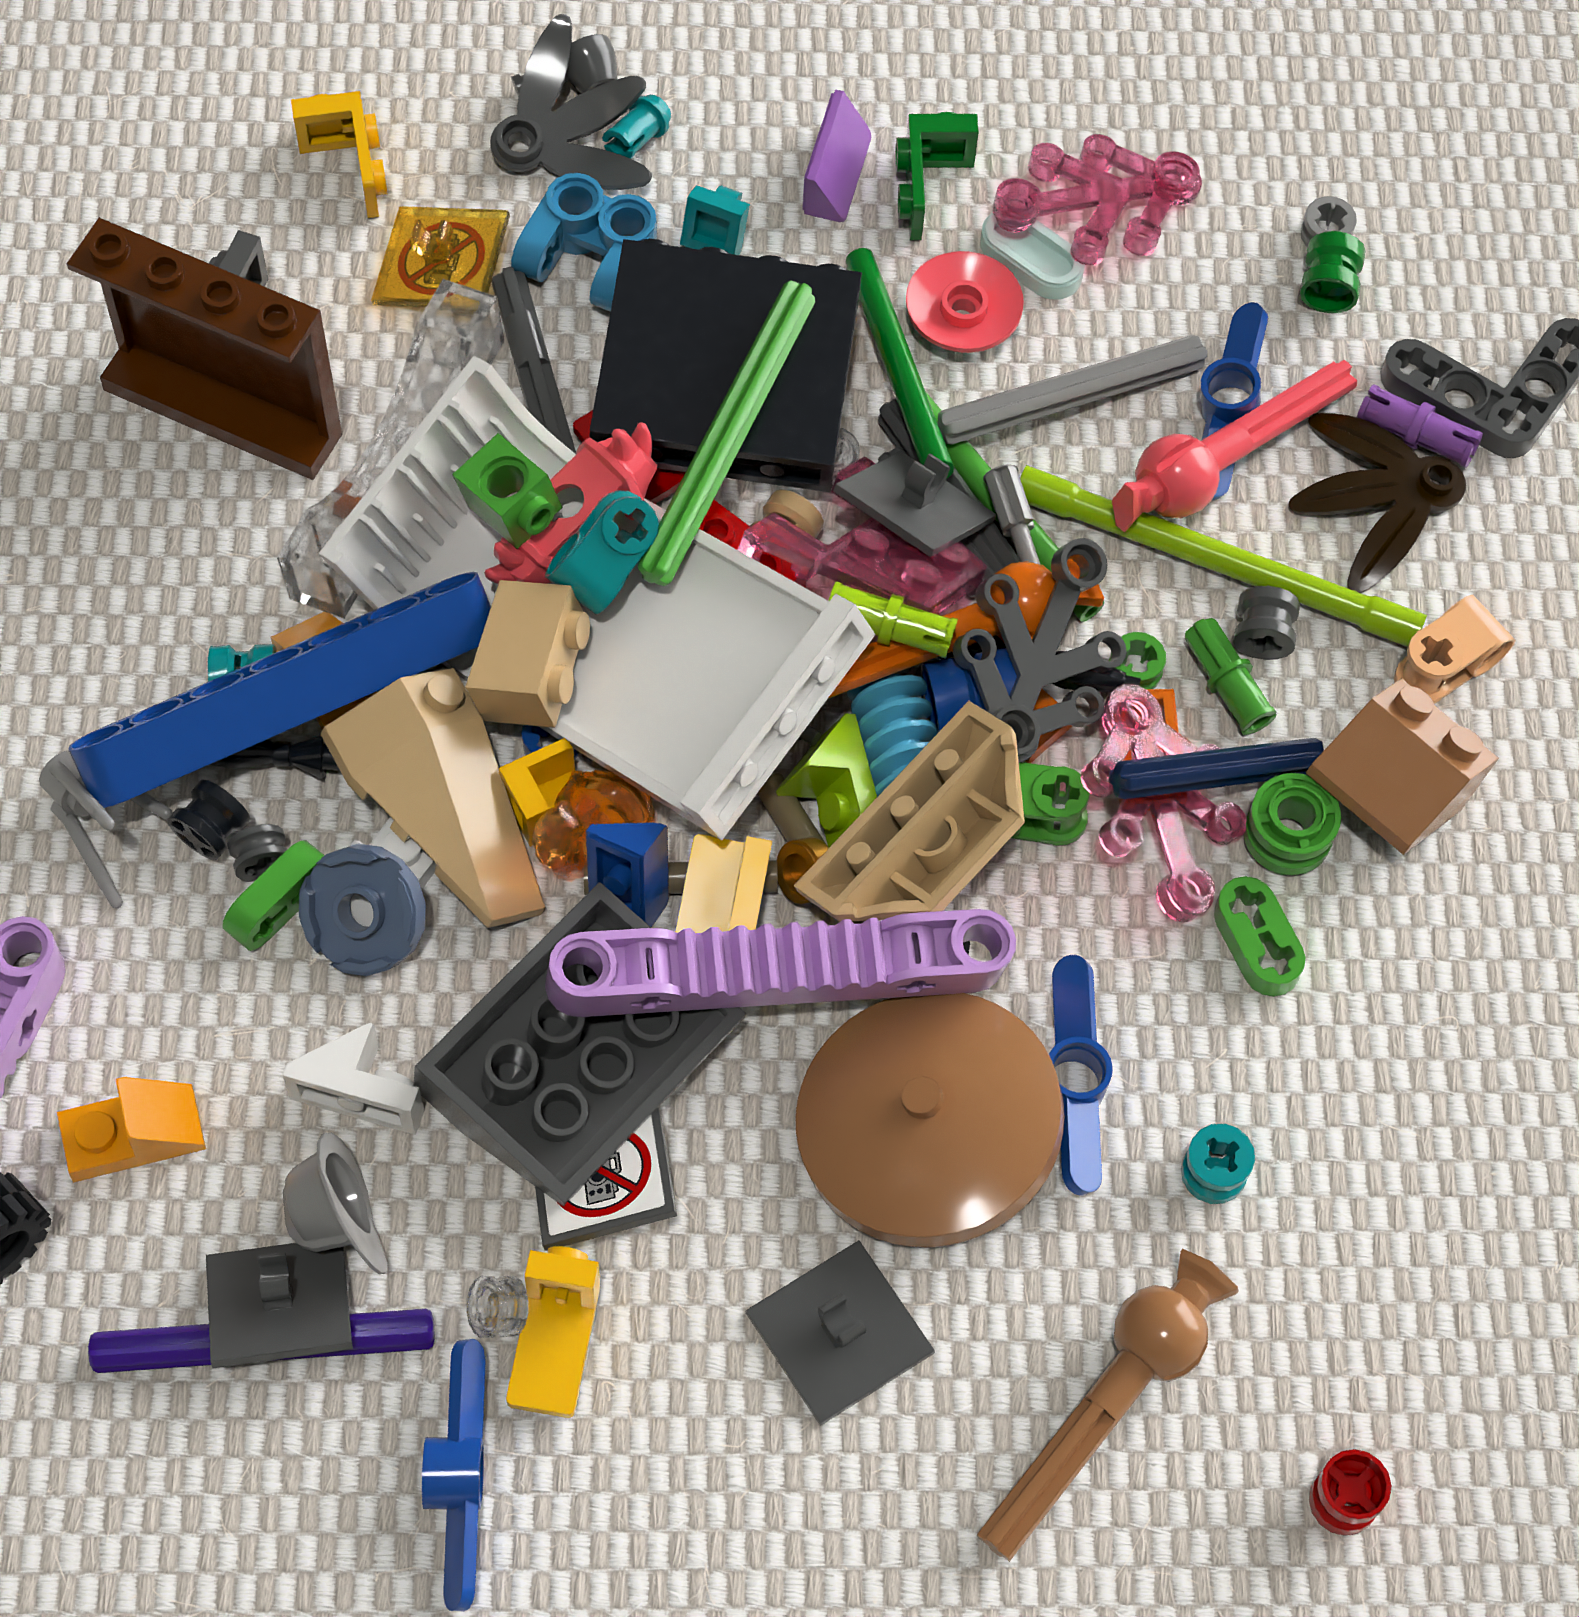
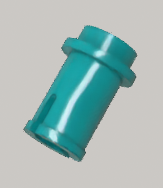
(645, 120)

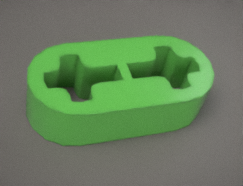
(271, 897)
(1271, 929)

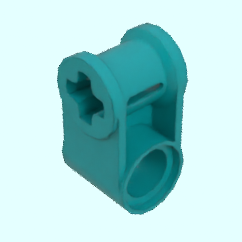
(596, 559)

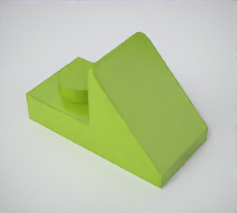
(835, 775)

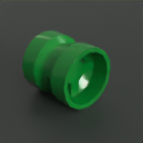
(1332, 272)

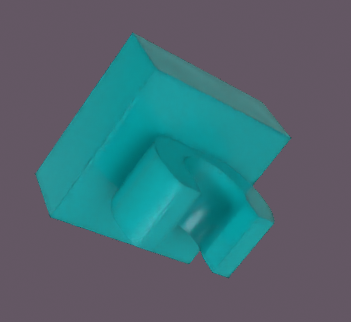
(715, 219)

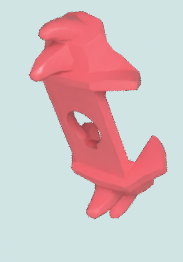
(595, 470)

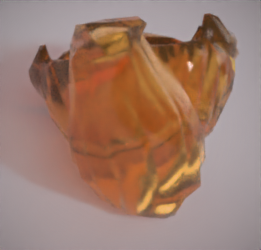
(584, 801)

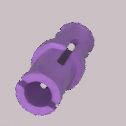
(1420, 425)

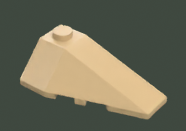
(436, 775)

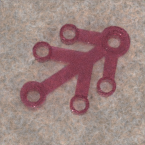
(1167, 181)
(1136, 723)

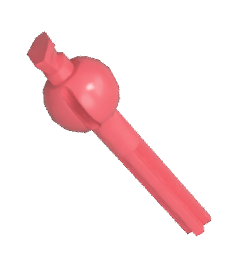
(1182, 473)

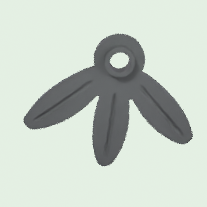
(549, 131)

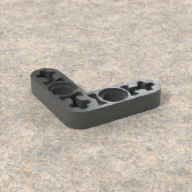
(1493, 404)

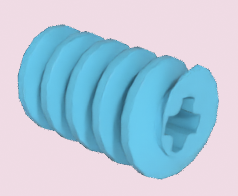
(892, 724)

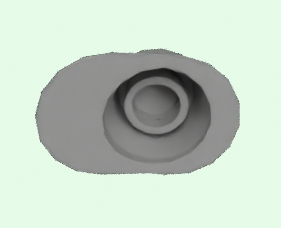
(331, 1205)

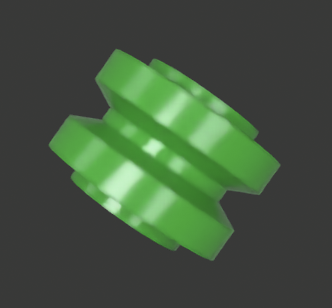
(1285, 849)

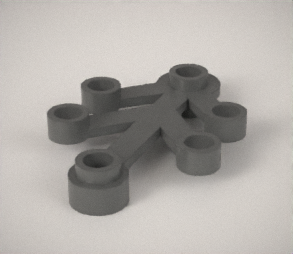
(1036, 658)

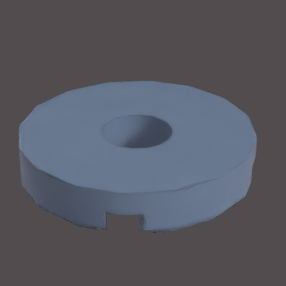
(395, 902)

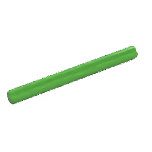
(726, 433)

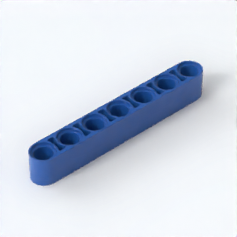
(282, 690)

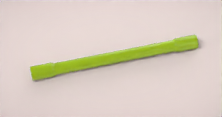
(1368, 612)

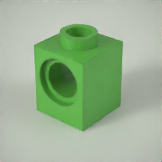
(498, 472)

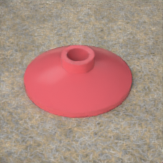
(970, 284)

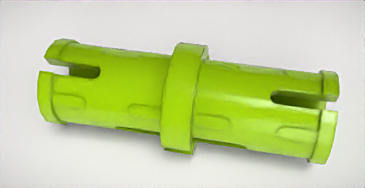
(901, 622)

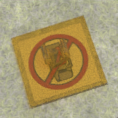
(436, 246)

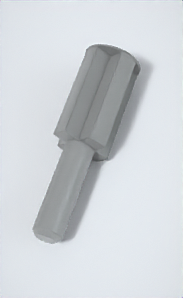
(1012, 509)

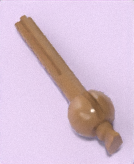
(1158, 1339)

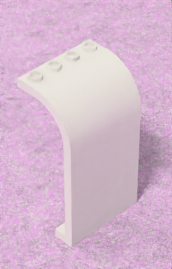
(681, 682)

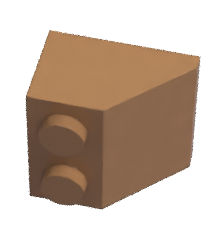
(1403, 766)

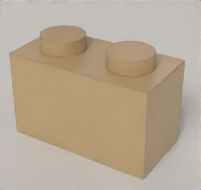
(528, 653)

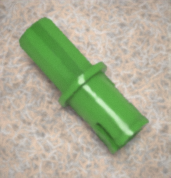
(1230, 676)

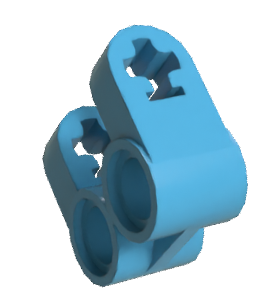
(595, 229)

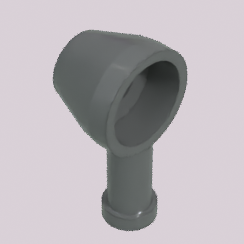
(589, 66)

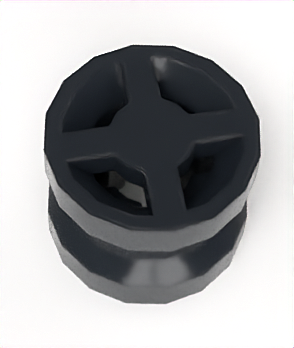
(208, 819)

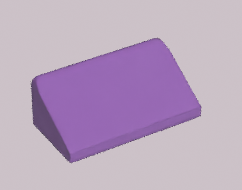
(836, 160)

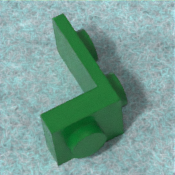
(931, 142)

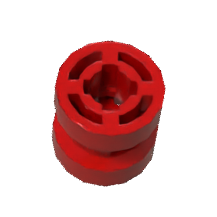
(1359, 1481)

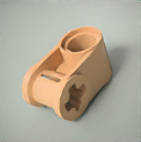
(1454, 649)

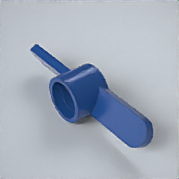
(1234, 370)
(1078, 1043)
(456, 1472)

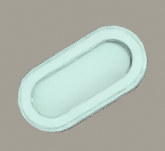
(1035, 257)

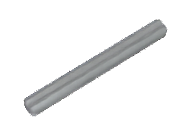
(1071, 389)

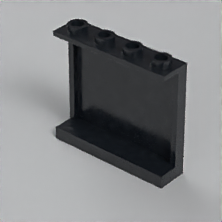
(684, 331)

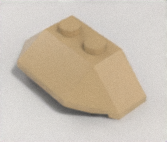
(926, 827)

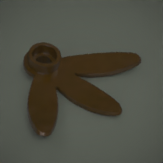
(1401, 481)

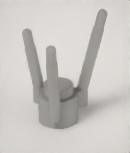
(71, 799)

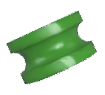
(1150, 649)

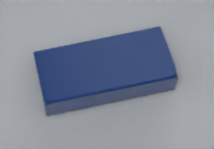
(631, 864)

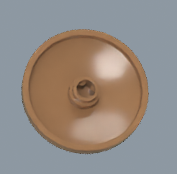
(930, 1119)

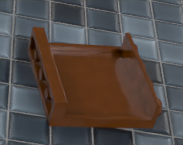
(214, 349)

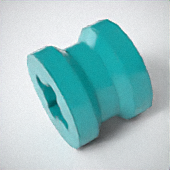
(1209, 1176)

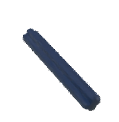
(1212, 768)

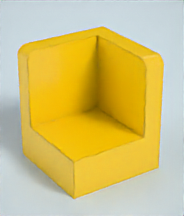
(536, 781)

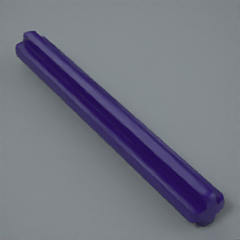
(191, 1343)

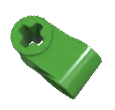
(1039, 795)

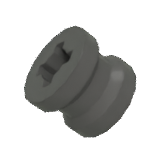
(1266, 622)

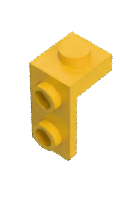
(339, 123)
(557, 1332)

